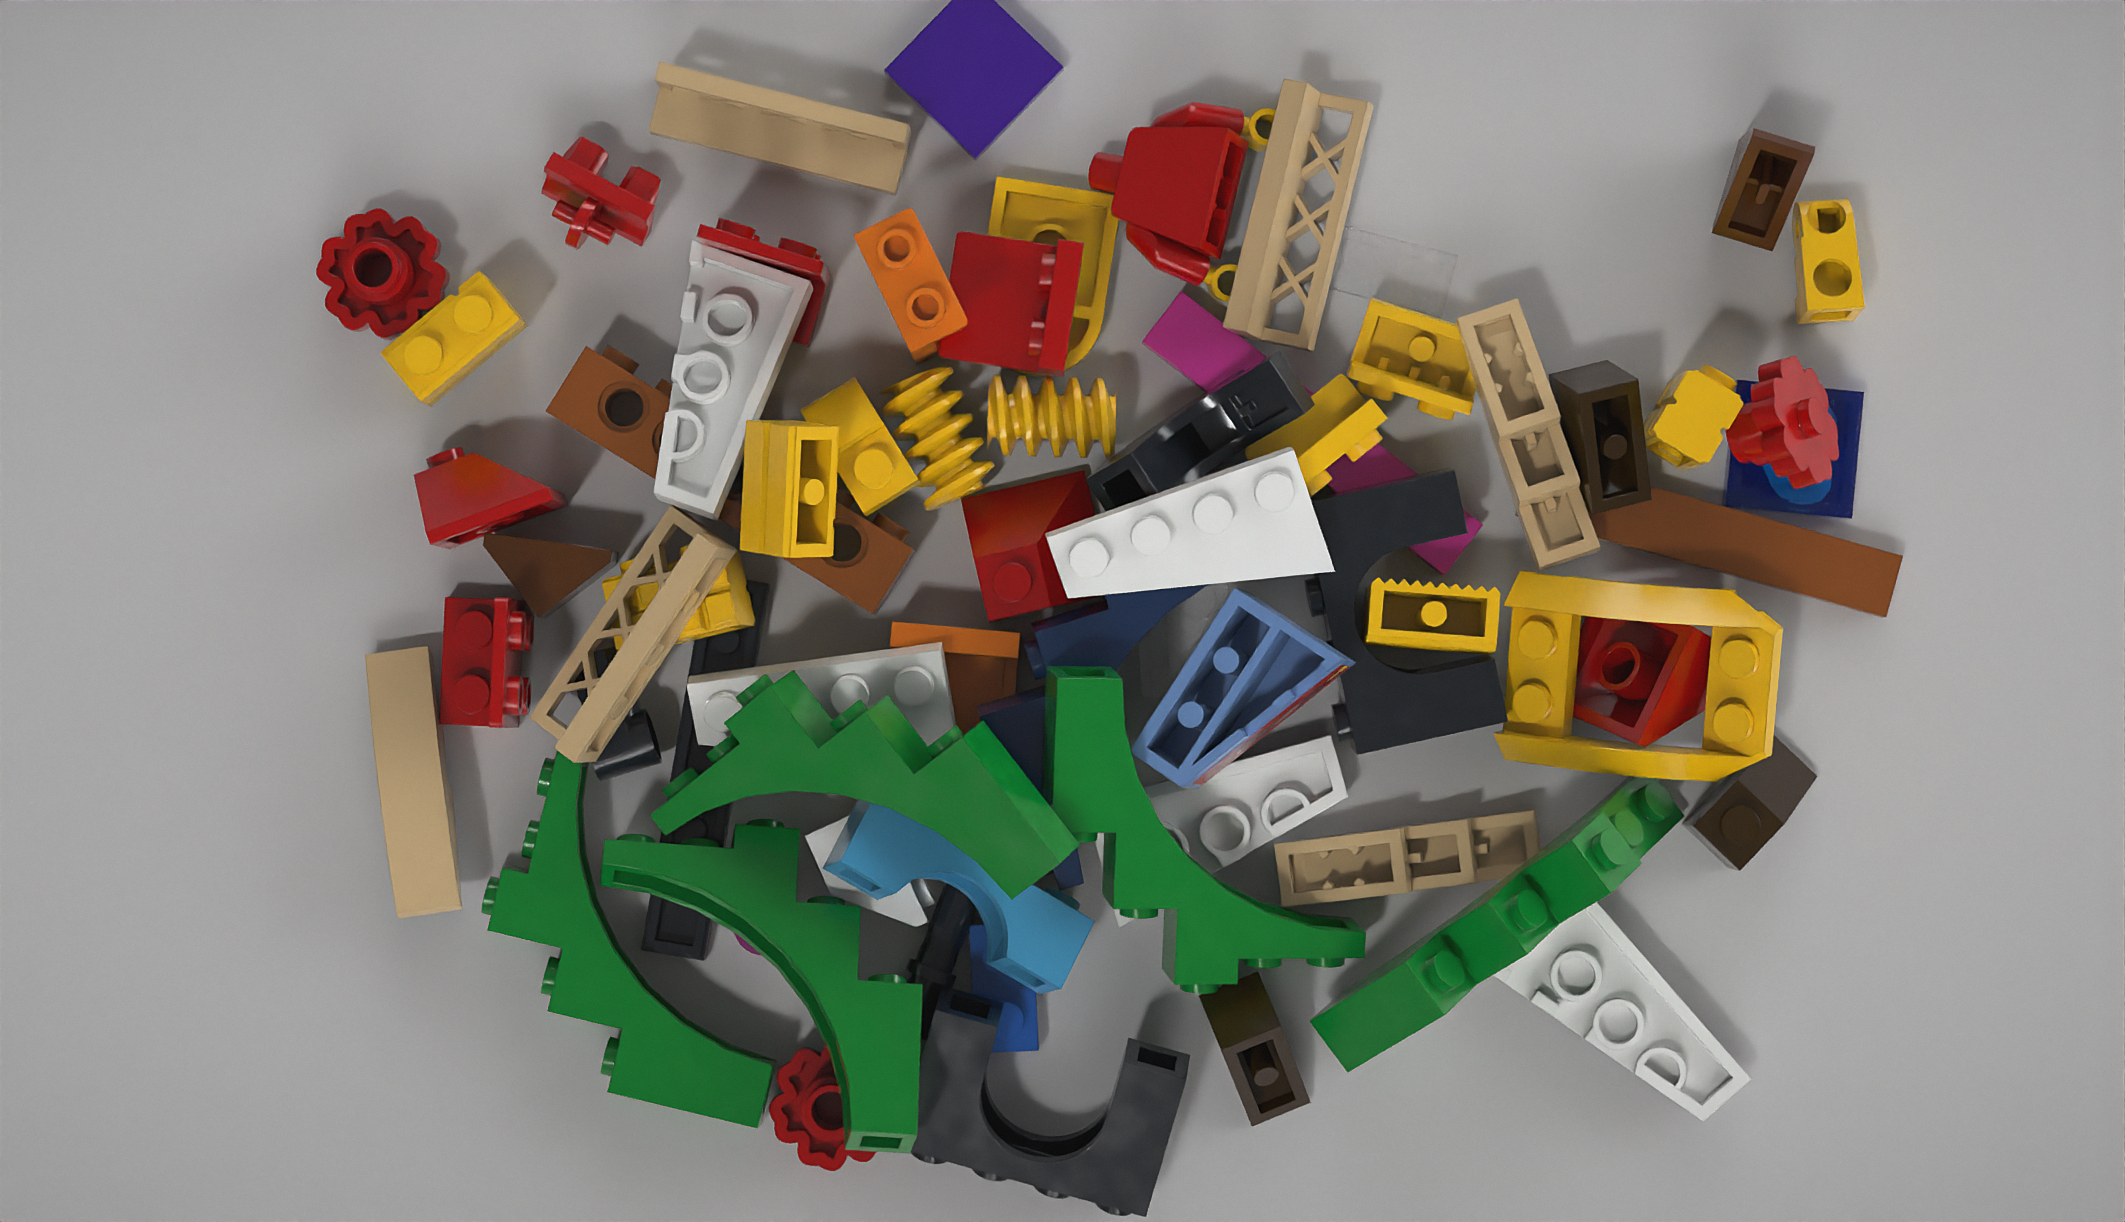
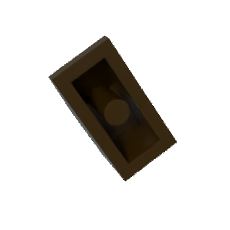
(1604, 434)
(1751, 806)
(1255, 1049)

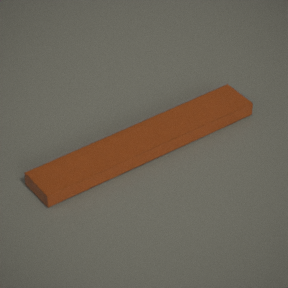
(1755, 549)

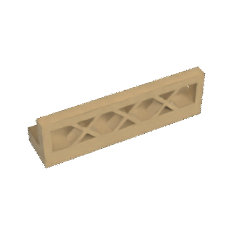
(779, 128)
(1276, 209)
(643, 644)

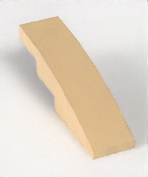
(1527, 434)
(413, 782)
(1405, 858)

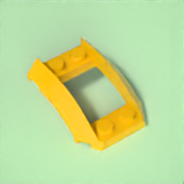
(1544, 673)

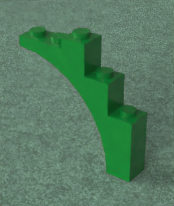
(955, 786)
(556, 904)
(1206, 922)
(1499, 925)
(814, 944)

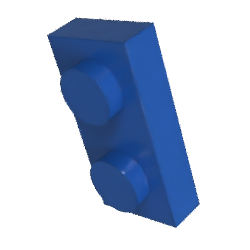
(1018, 1020)

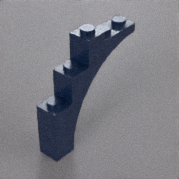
(1081, 637)

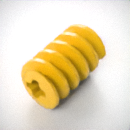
(1051, 416)
(937, 437)

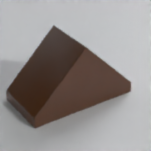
(1761, 188)
(548, 571)

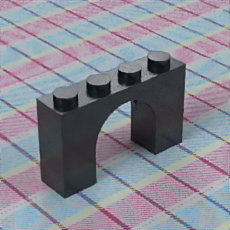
(1379, 701)
(1104, 1163)

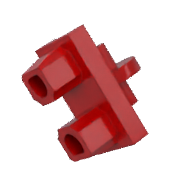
(593, 203)

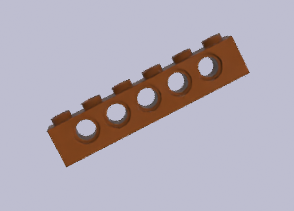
(585, 406)

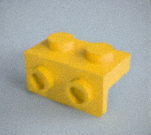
(1412, 357)
(1333, 426)

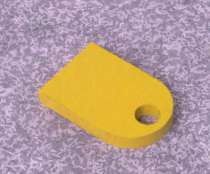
(1052, 213)

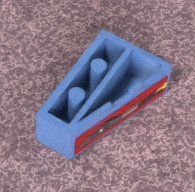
(1235, 690)

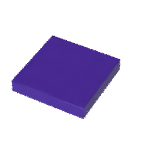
(974, 72)

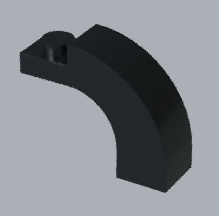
(1203, 433)

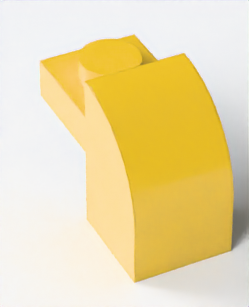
(867, 452)

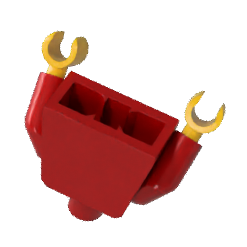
(1181, 187)

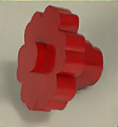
(382, 273)
(1787, 425)
(812, 1111)

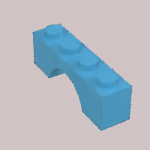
(1027, 937)

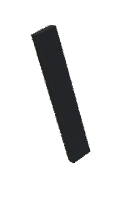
(668, 925)

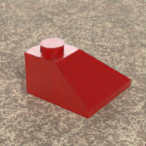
(476, 496)
(1011, 543)
(1640, 677)

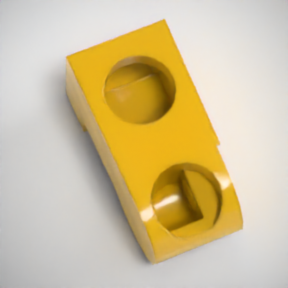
(1826, 262)

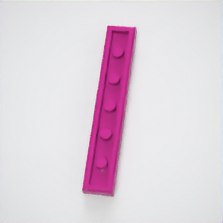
(1209, 353)

